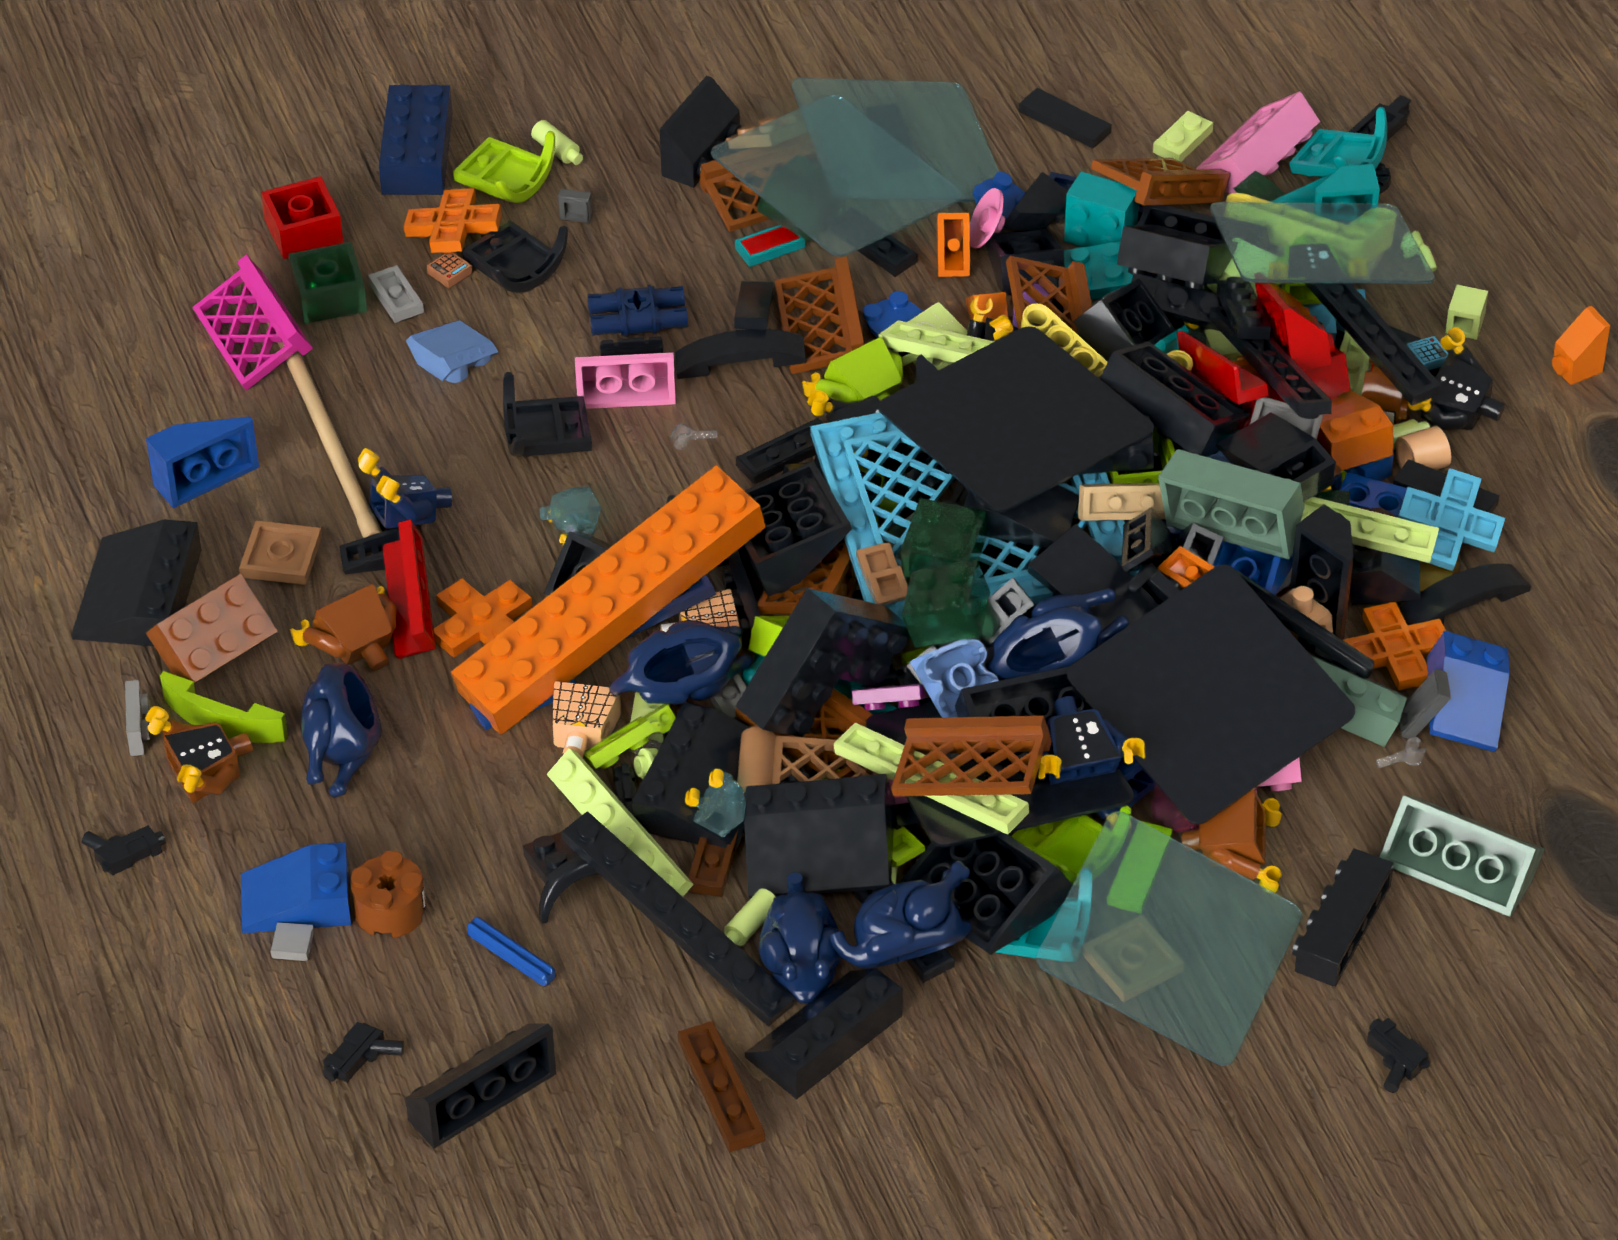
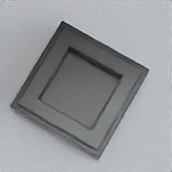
(575, 205)

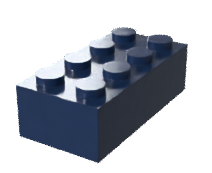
(415, 140)

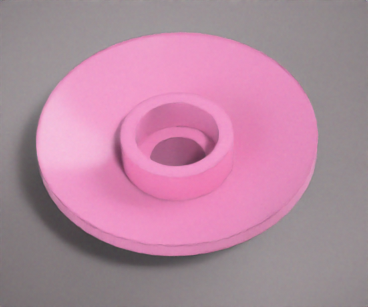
(987, 218)

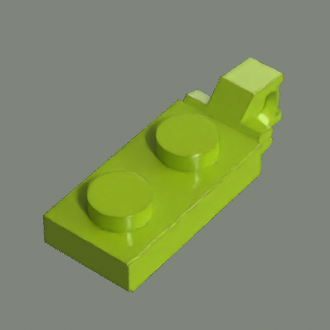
(630, 736)

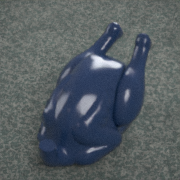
(1054, 636)
(683, 663)
(338, 724)
(906, 922)
(798, 943)

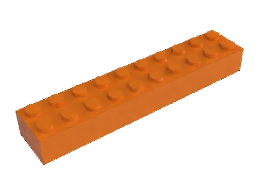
(608, 599)

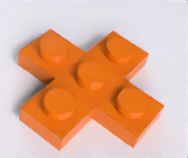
(452, 220)
(477, 616)
(1397, 644)

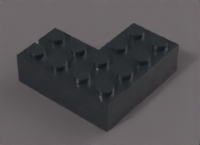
(820, 643)

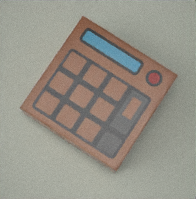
(449, 269)

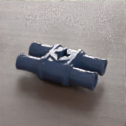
(637, 310)

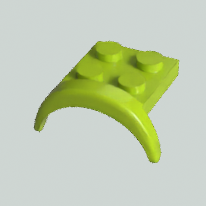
(506, 169)
(1064, 841)

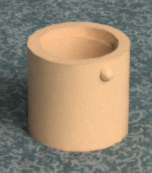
(1425, 447)

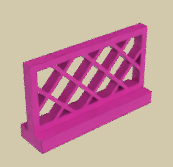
(275, 314)

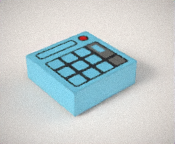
(1429, 352)

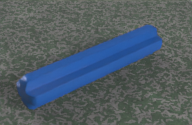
(511, 951)

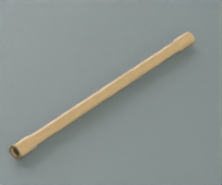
(365, 518)

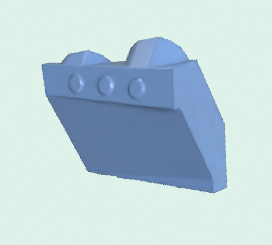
(451, 350)
(950, 670)

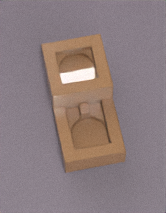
(882, 574)

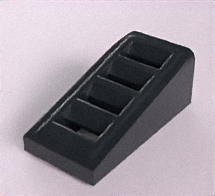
(368, 544)

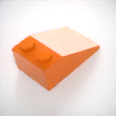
(1356, 431)

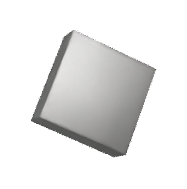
(292, 941)

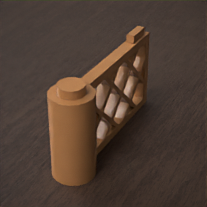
(762, 758)

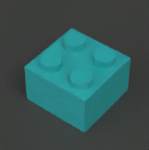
(1098, 210)

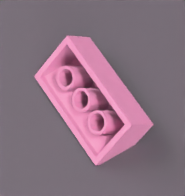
(1264, 139)

